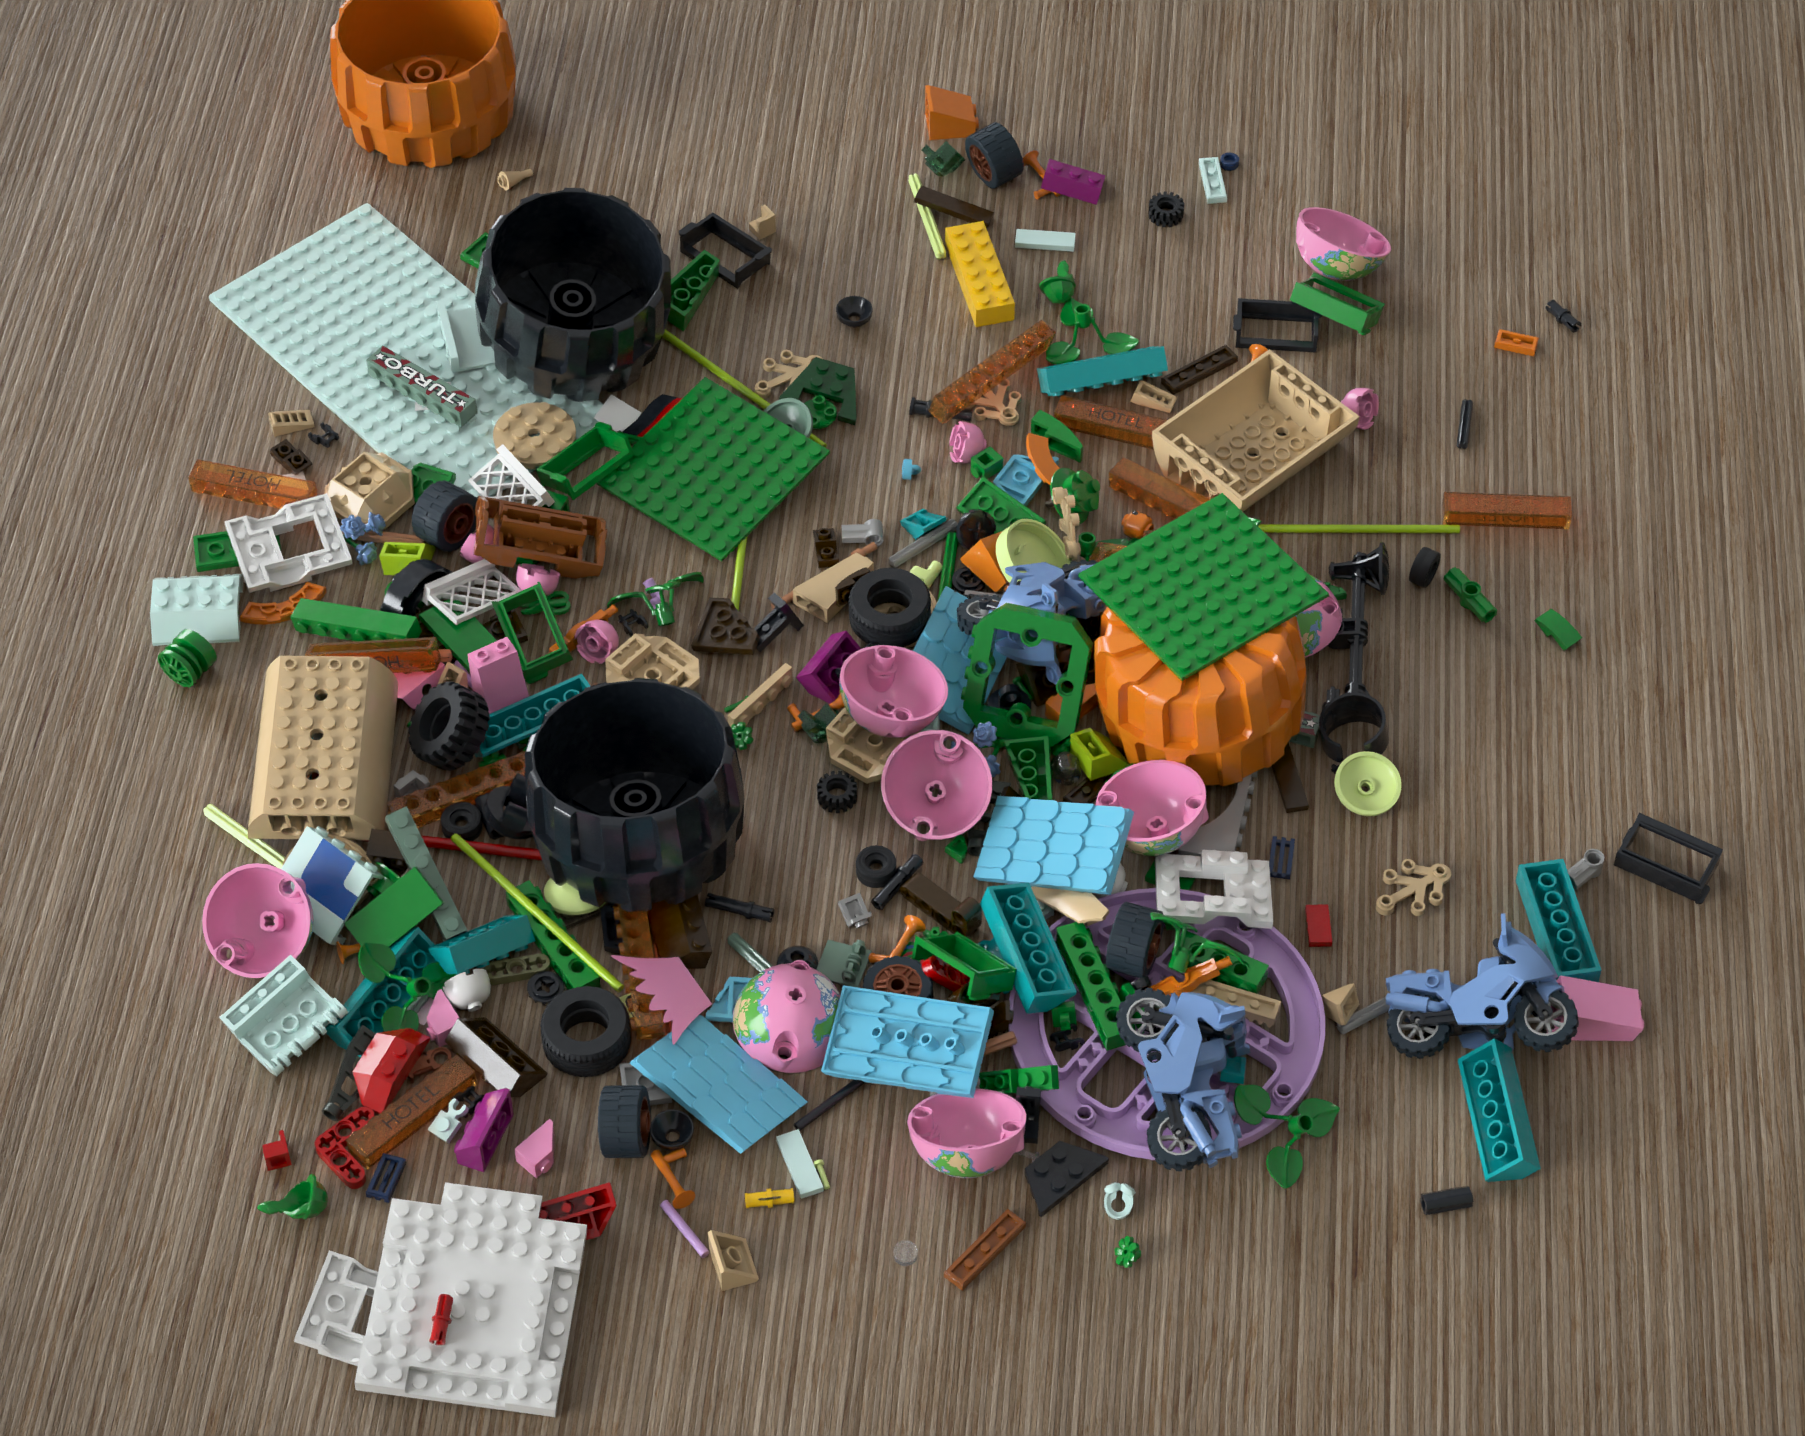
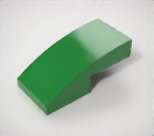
(1562, 631)

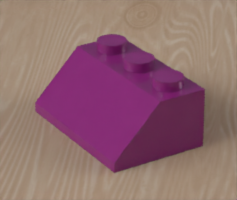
(1072, 181)
(819, 673)
(485, 1130)

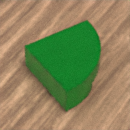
(1339, 593)
(957, 849)

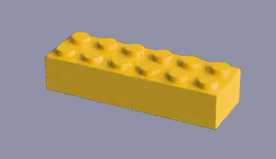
(979, 274)

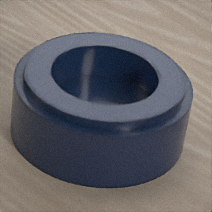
(1229, 161)

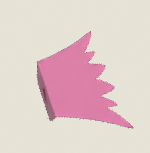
(411, 684)
(673, 989)

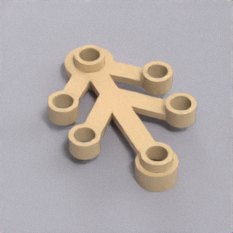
(790, 373)
(1006, 415)
(1068, 522)
(1414, 885)

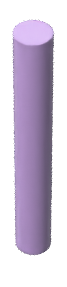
(684, 1228)

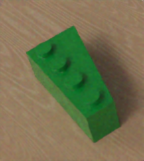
(691, 287)
(1031, 766)

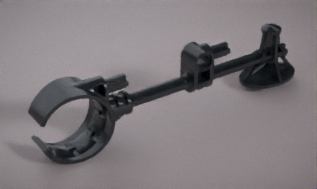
(1356, 703)

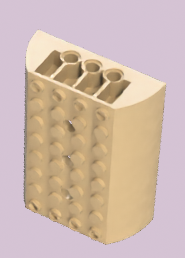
(1211, 438)
(349, 758)

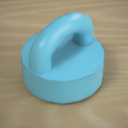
(909, 469)

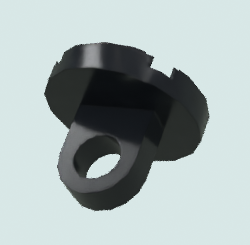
(974, 526)
(1008, 696)

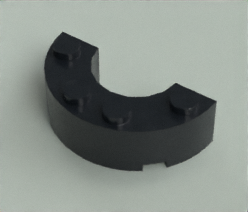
(408, 586)

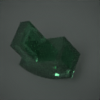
(944, 160)
(816, 724)

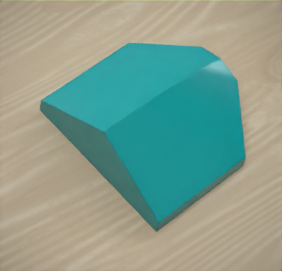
(922, 523)

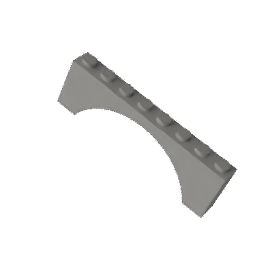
(1224, 831)

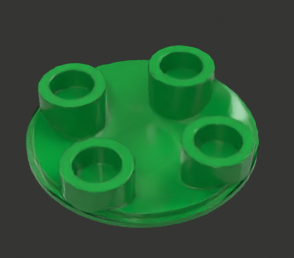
(822, 411)

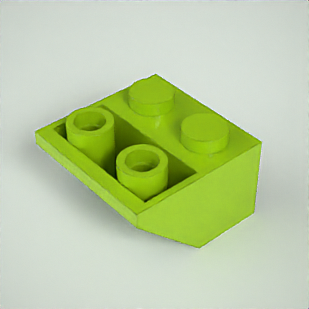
(398, 555)
(1096, 753)

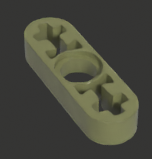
(532, 960)

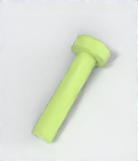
(819, 1165)

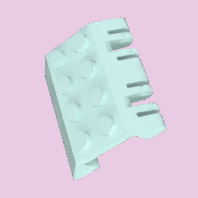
(196, 603)
(282, 1015)

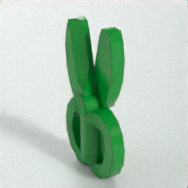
(535, 607)

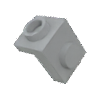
(410, 783)
(854, 911)

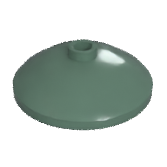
(792, 413)

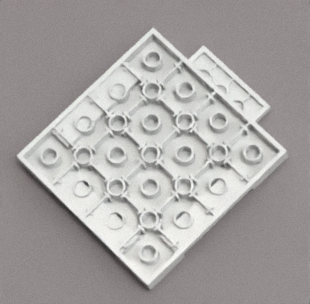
(509, 1310)

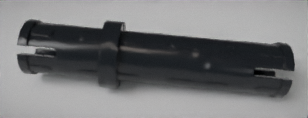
(902, 874)
(749, 910)

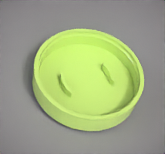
(1029, 543)

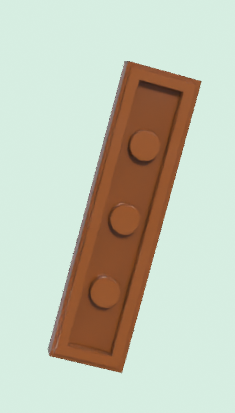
(985, 1249)

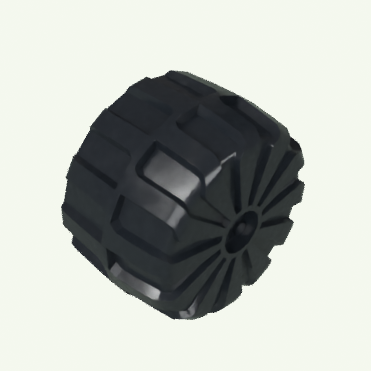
(573, 293)
(634, 793)

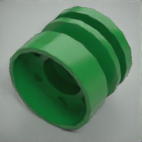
(187, 658)

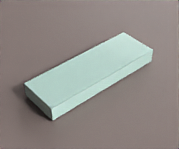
(1212, 180)
(1045, 240)
(799, 1163)

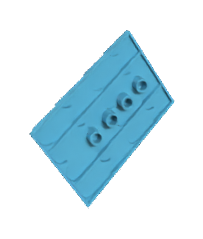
(948, 650)
(1054, 844)
(907, 1041)
(719, 1083)

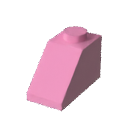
(440, 1019)
(537, 1151)

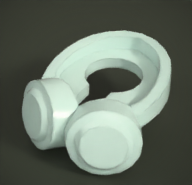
(1127, 1196)

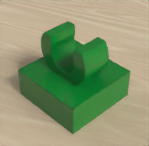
(1064, 1015)

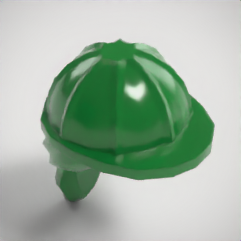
(1060, 287)
(302, 1201)

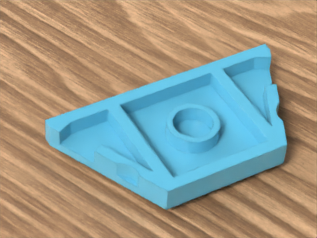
(1020, 479)
(726, 999)

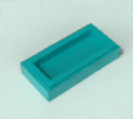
(1234, 1070)

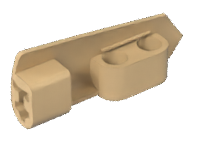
(1076, 905)

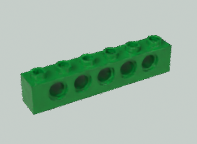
(554, 949)
(1085, 977)

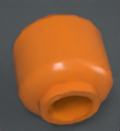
(1136, 523)

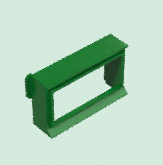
(1335, 308)
(553, 471)
(539, 667)
(993, 974)

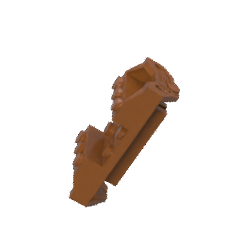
(539, 535)

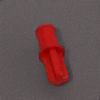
(441, 1319)

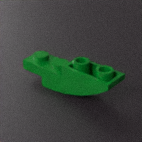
(1008, 1080)

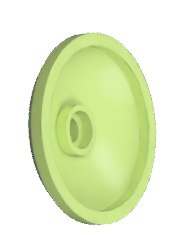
(1376, 774)
(566, 899)

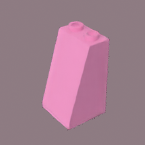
(497, 674)
(1603, 1010)

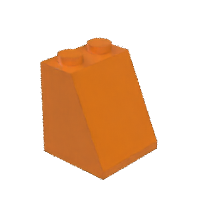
(949, 114)
(983, 562)

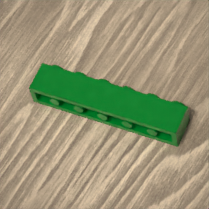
(352, 622)

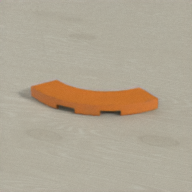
(1040, 456)
(276, 613)

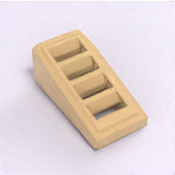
(1147, 396)
(283, 421)

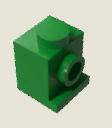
(986, 463)

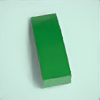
(1059, 436)

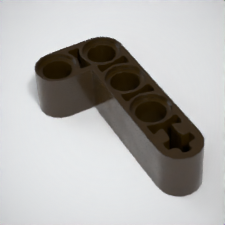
(942, 907)

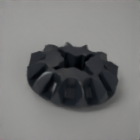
(965, 574)
(550, 980)

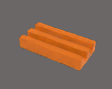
(1516, 342)

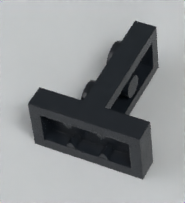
(776, 622)
(1030, 1100)

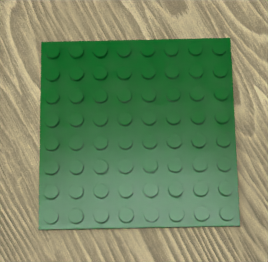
(714, 468)
(1203, 586)

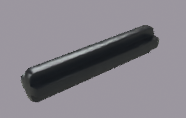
(1464, 424)

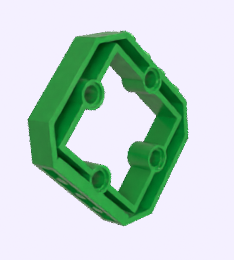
(1049, 627)

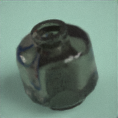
(1066, 768)

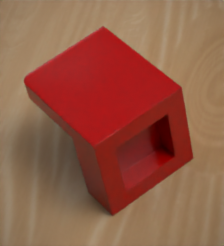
(277, 1153)

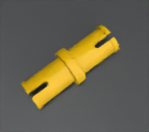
(787, 1196)

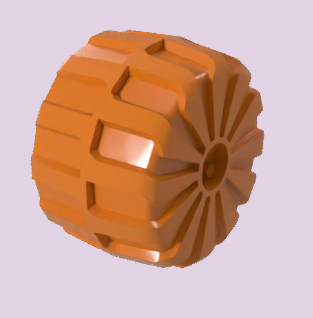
(423, 76)
(1216, 721)

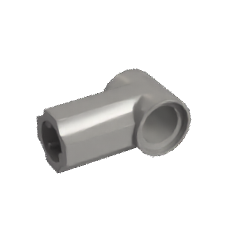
(859, 533)
(1585, 870)

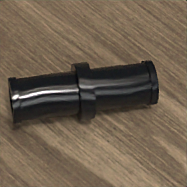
(1563, 316)

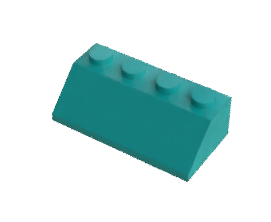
(483, 944)

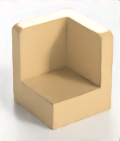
(764, 225)

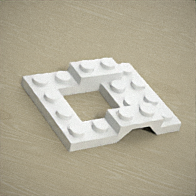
(260, 554)
(1245, 887)
(335, 1308)

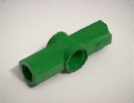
(1470, 595)

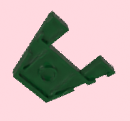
(829, 380)

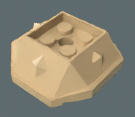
(372, 485)
(653, 659)
(857, 749)

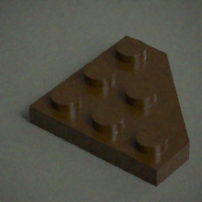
(724, 630)

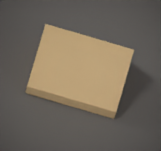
(731, 1260)

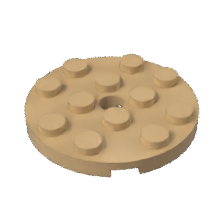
(554, 428)

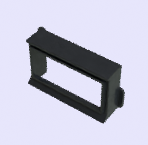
(726, 231)
(1275, 311)
(1661, 874)

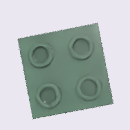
(844, 962)

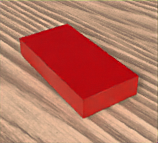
(1318, 925)

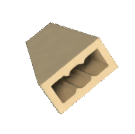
(819, 594)

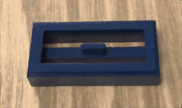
(1282, 843)
(394, 1181)

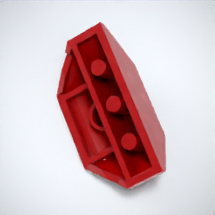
(387, 1066)
(587, 1207)

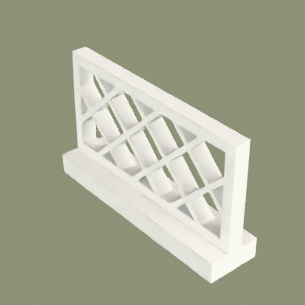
(520, 474)
(462, 581)

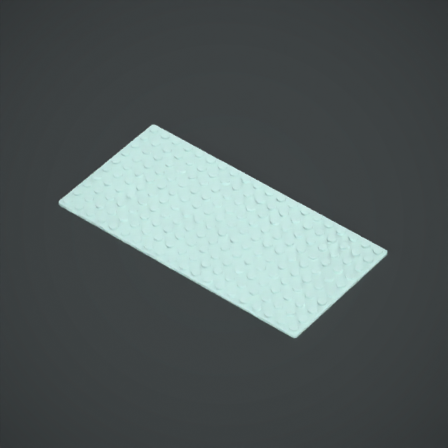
(366, 288)

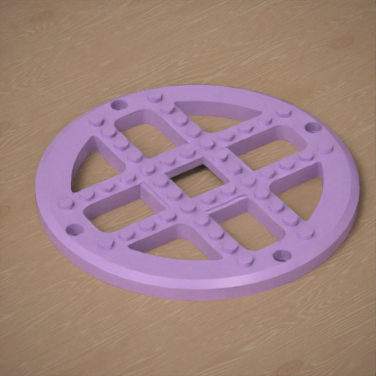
(1126, 1127)

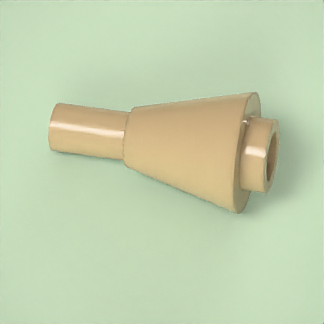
(510, 178)

